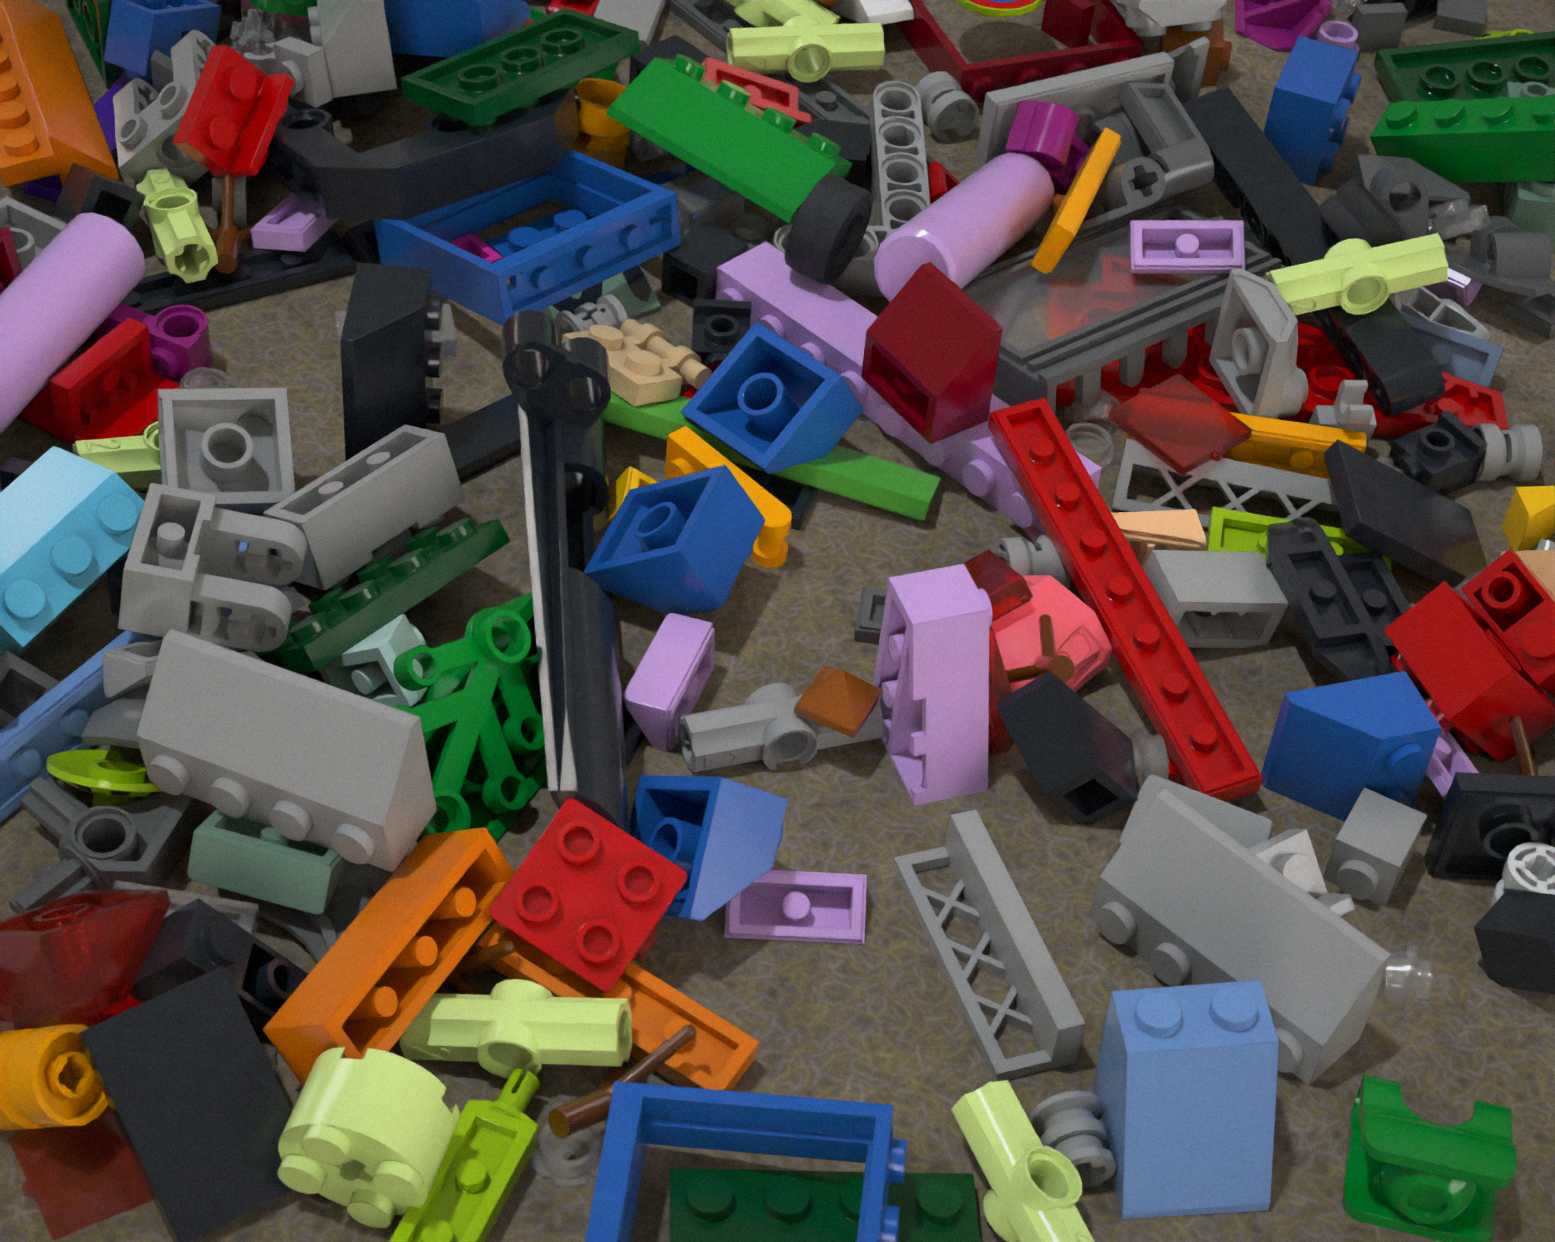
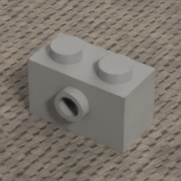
(1229, 591)

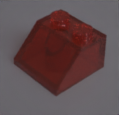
(76, 955)

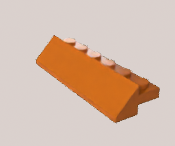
(44, 100)

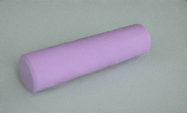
(968, 224)
(61, 303)

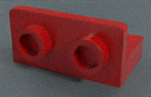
(232, 114)

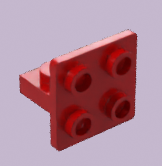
(103, 391)
(589, 896)

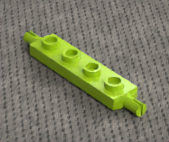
(477, 1169)

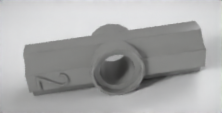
(763, 731)

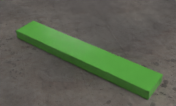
(840, 472)

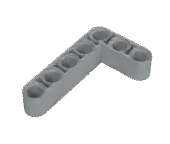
(897, 181)

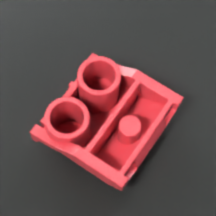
(1074, 625)

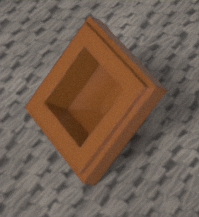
(838, 700)

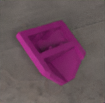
(1279, 22)

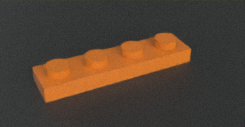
(709, 1061)

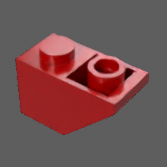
(1519, 613)

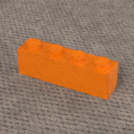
(394, 951)

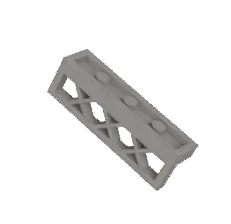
(1228, 477)
(1013, 940)

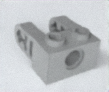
(150, 120)
(185, 565)

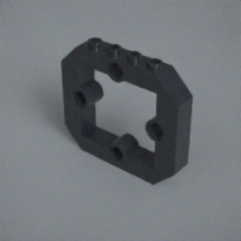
(421, 170)

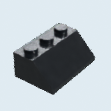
(390, 354)

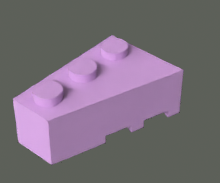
(936, 682)

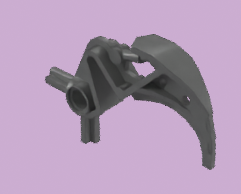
(147, 846)

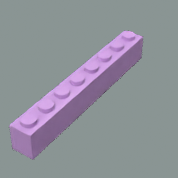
(834, 333)

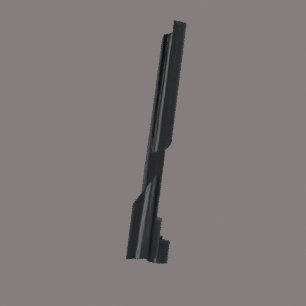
(565, 524)

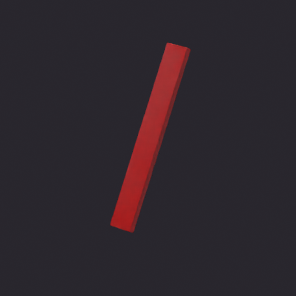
(1127, 605)

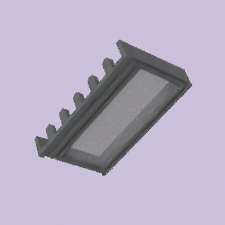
(1096, 311)

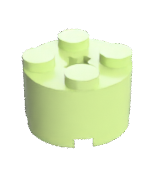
(367, 1134)

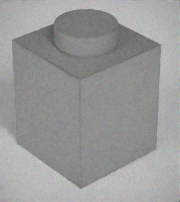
(1374, 847)

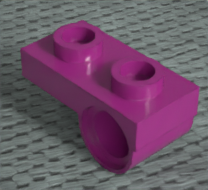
(1049, 136)
(176, 336)

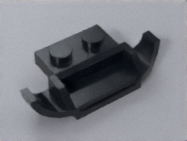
(1336, 598)

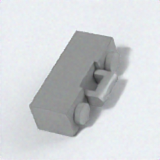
(370, 503)

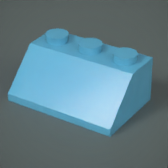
(57, 540)

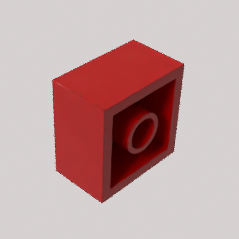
(1468, 674)

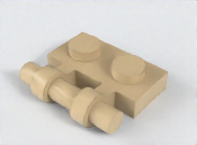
(643, 362)

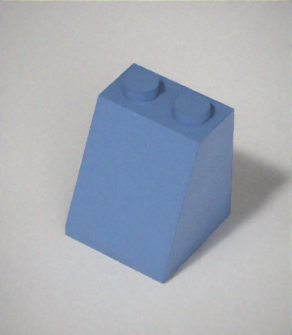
(1189, 1098)

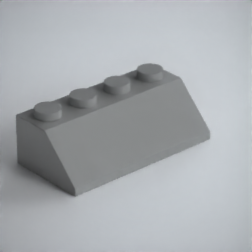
(286, 751)
(1223, 915)

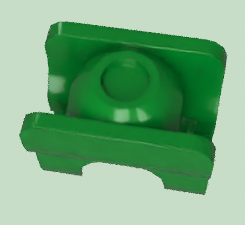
(1424, 1173)

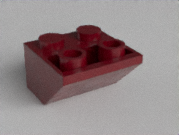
(933, 356)

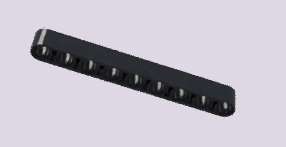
(1290, 228)

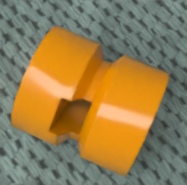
(598, 133)
(47, 1079)

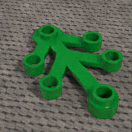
(474, 715)

